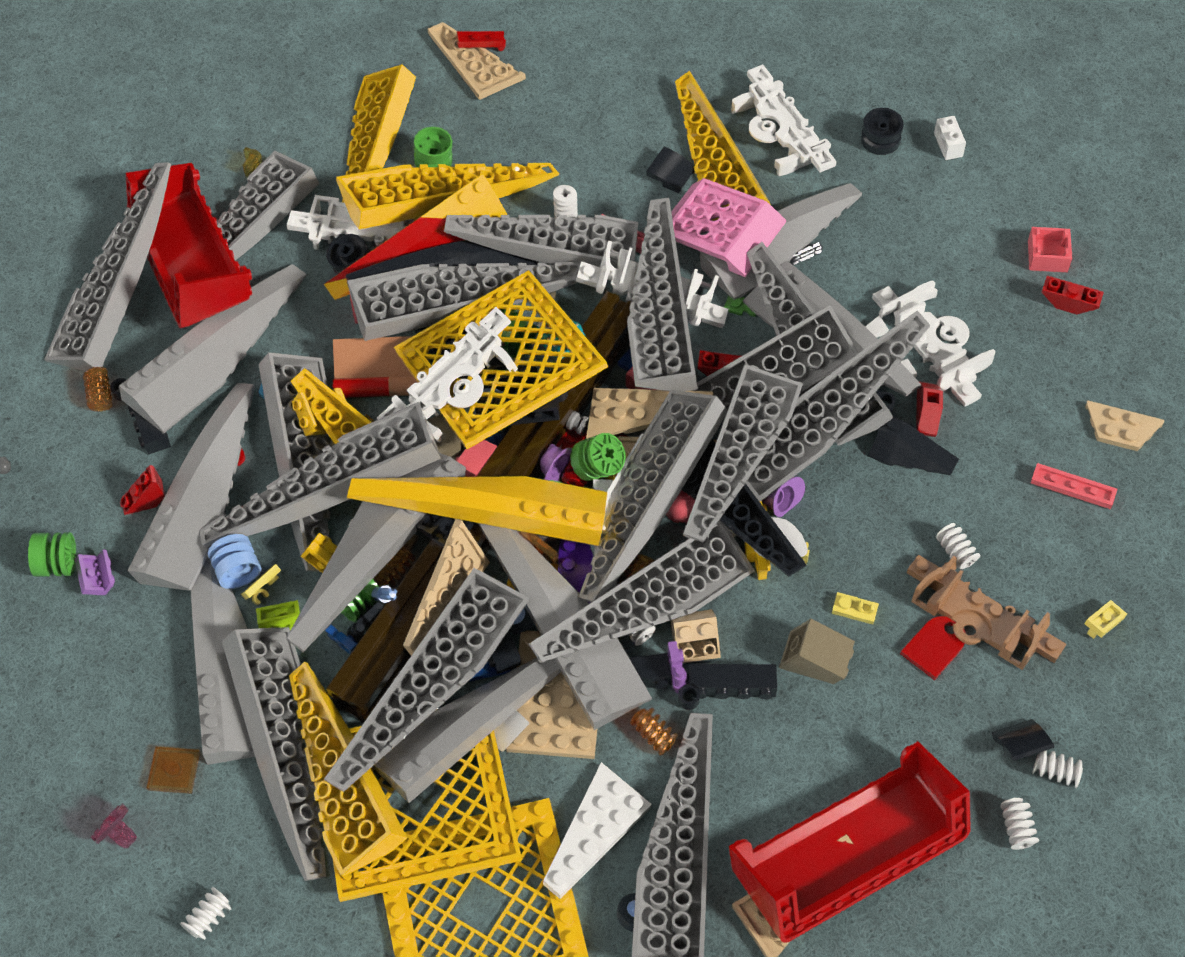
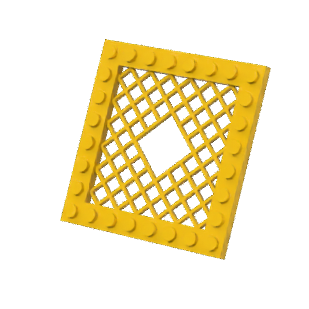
(527, 288)
(531, 814)
(456, 862)

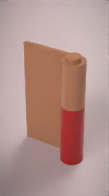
(370, 368)

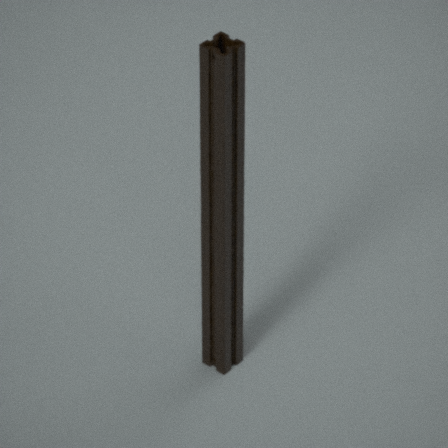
(381, 650)

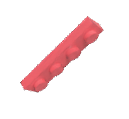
(1074, 486)

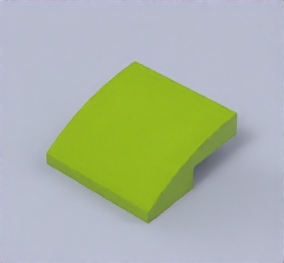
(278, 615)

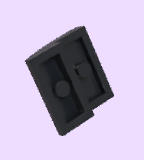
(670, 169)
(438, 527)
(1023, 739)

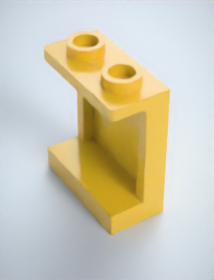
(307, 420)

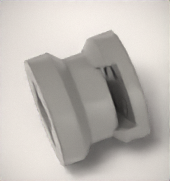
(577, 423)

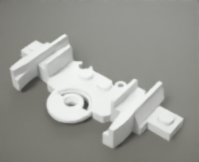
(771, 103)
(468, 359)
(948, 360)

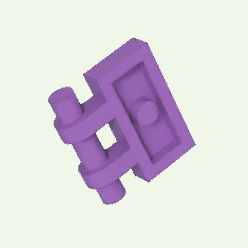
(678, 672)

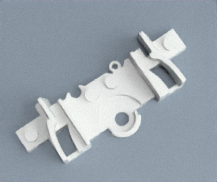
(337, 223)
(624, 281)

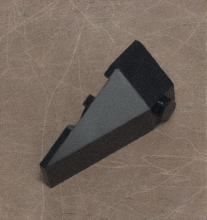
(906, 446)

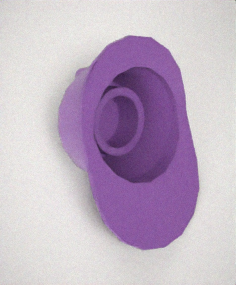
(554, 462)
(785, 496)

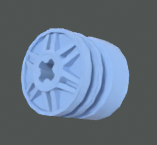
(234, 561)

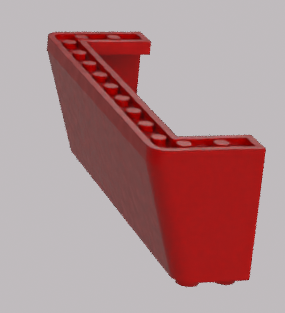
(190, 250)
(893, 827)

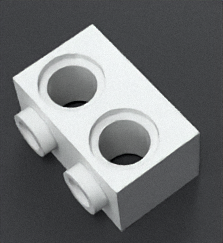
(949, 137)

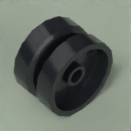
(882, 131)
(345, 251)

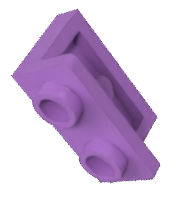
(94, 573)

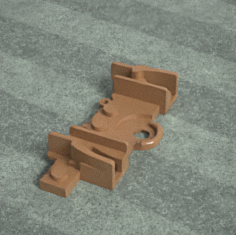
(981, 612)

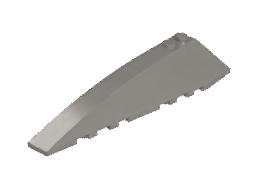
(265, 201)
(548, 237)
(459, 727)

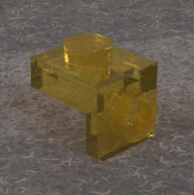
(253, 160)

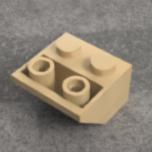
(697, 636)

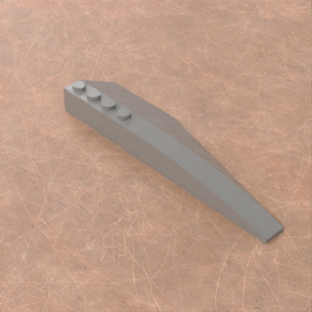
(832, 405)
(377, 450)
(653, 482)

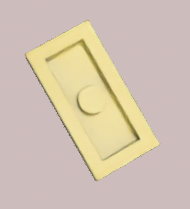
(268, 577)
(855, 608)
(1104, 619)

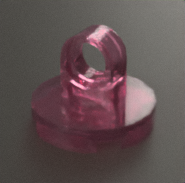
(115, 828)

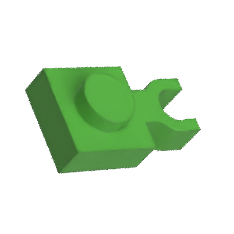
(738, 307)

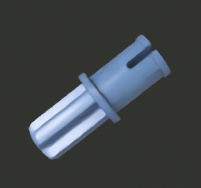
(384, 594)

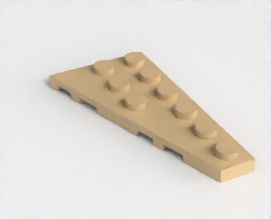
(625, 409)

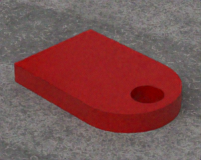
(933, 647)

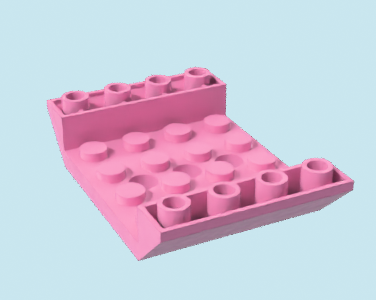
(736, 231)

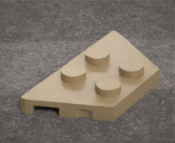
(1121, 426)

